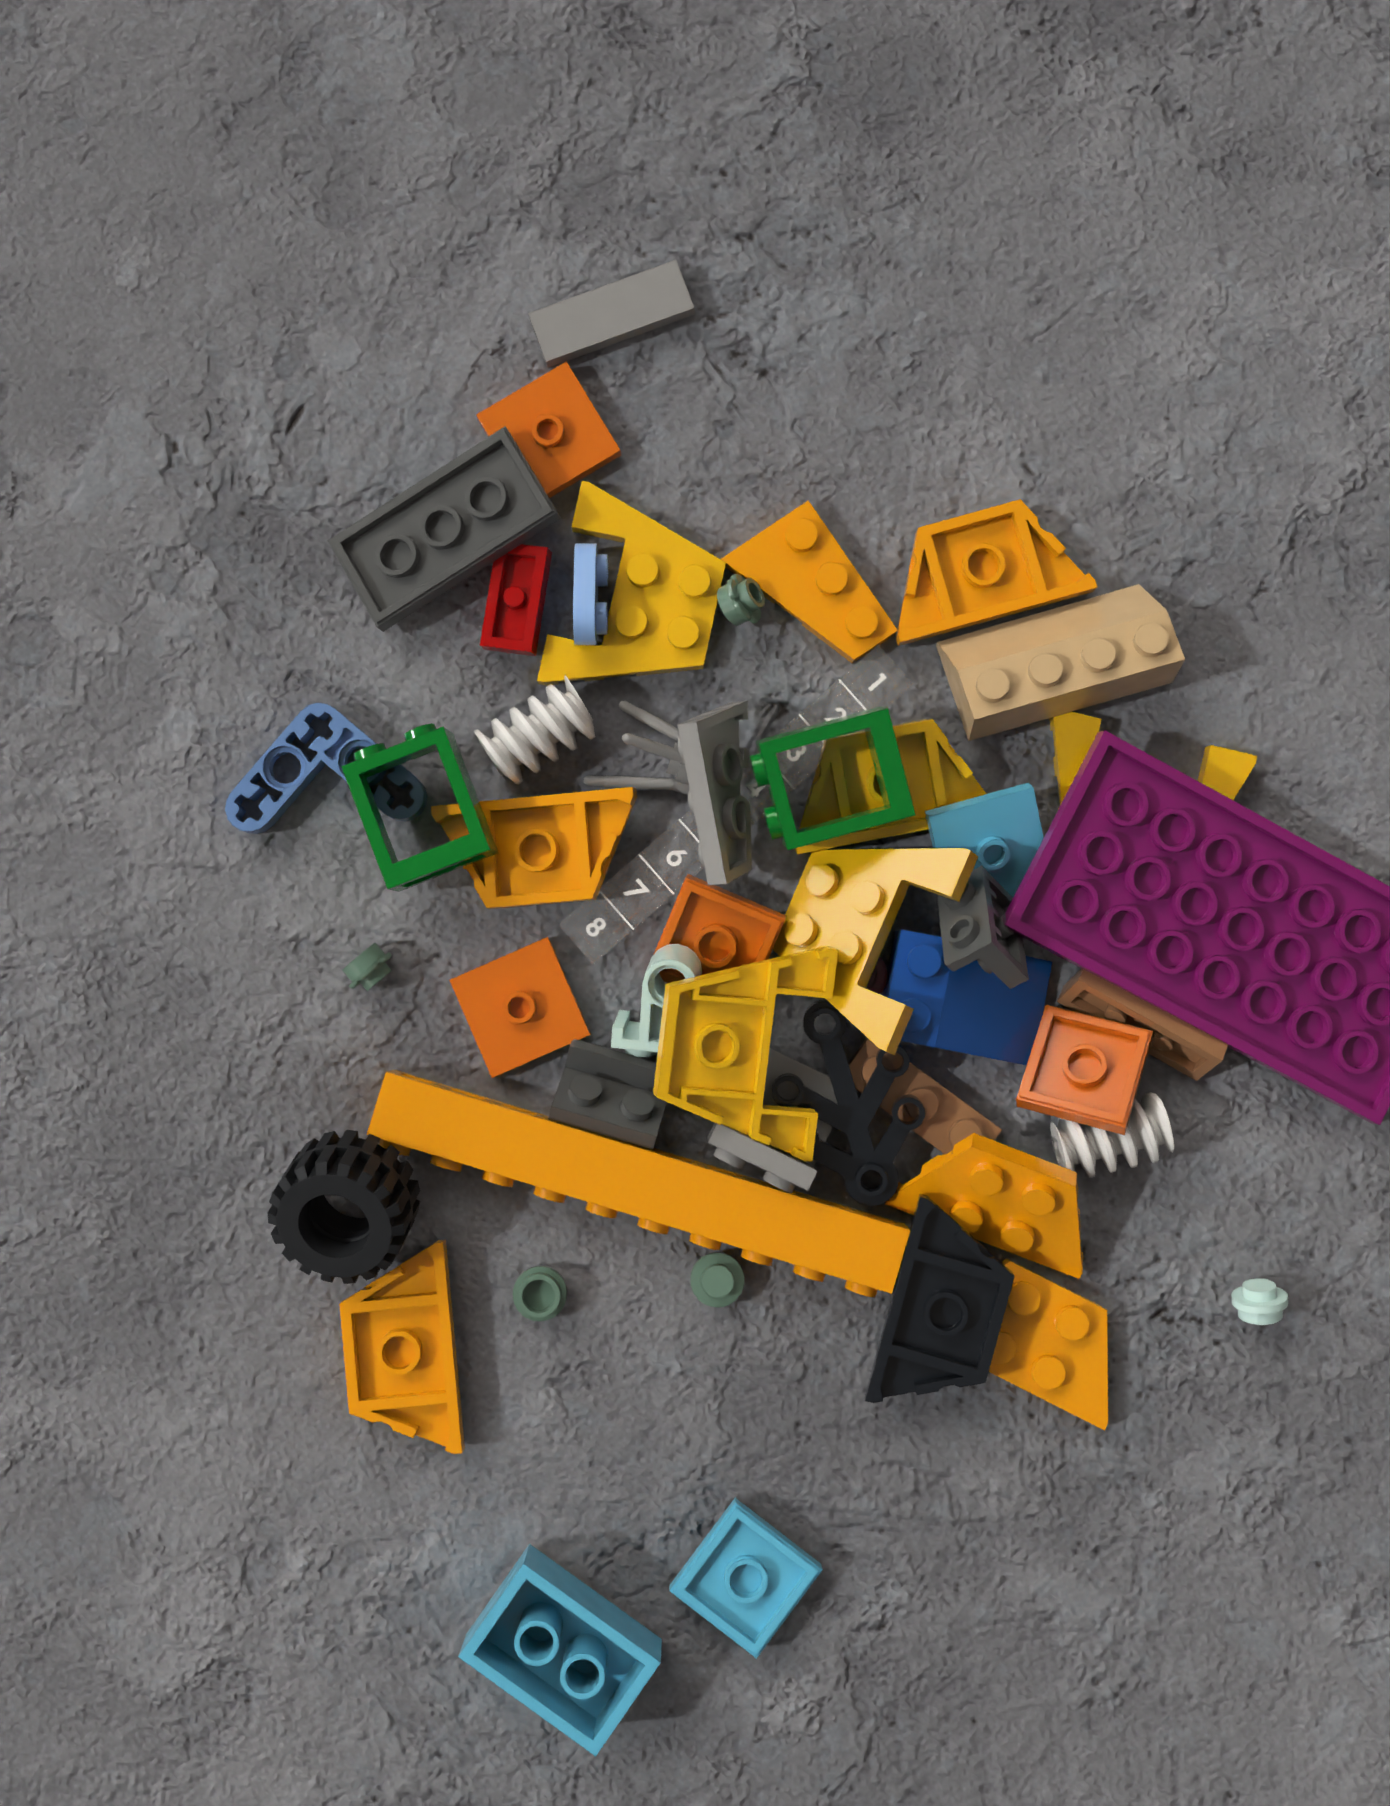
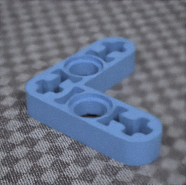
(330, 752)

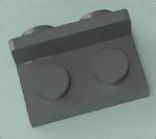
(978, 931)
(608, 1095)

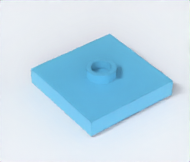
(997, 827)
(745, 1577)

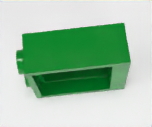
(886, 763)
(438, 860)

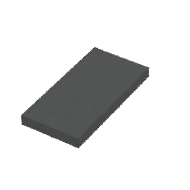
(444, 529)

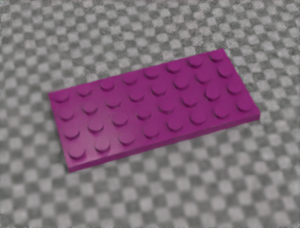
(1218, 922)

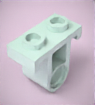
(642, 1037)

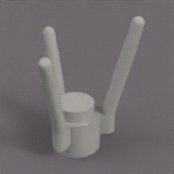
(675, 766)

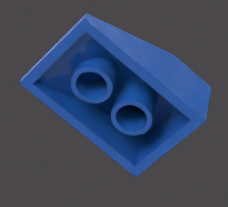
(966, 1006)

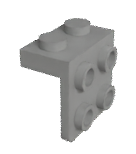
(781, 1167)

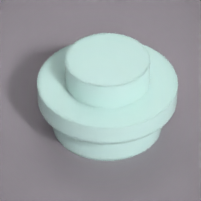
(1259, 1301)

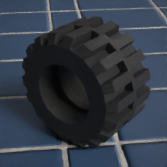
(323, 1236)

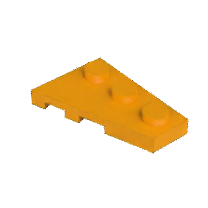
(815, 582)

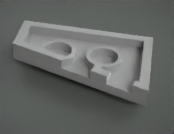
(714, 775)

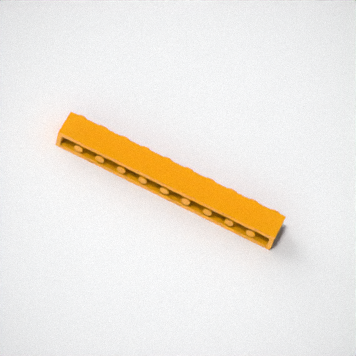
(639, 1181)

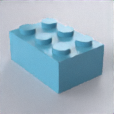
(562, 1650)

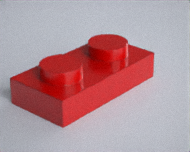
(516, 600)

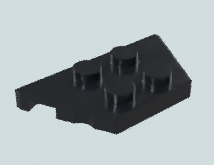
(940, 1311)

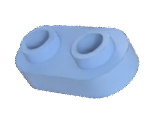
(589, 615)

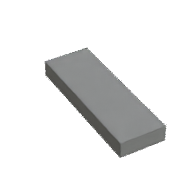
(612, 313)

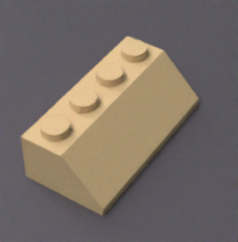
(1060, 660)

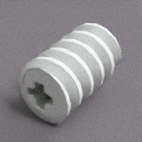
(537, 732)
(1085, 1144)

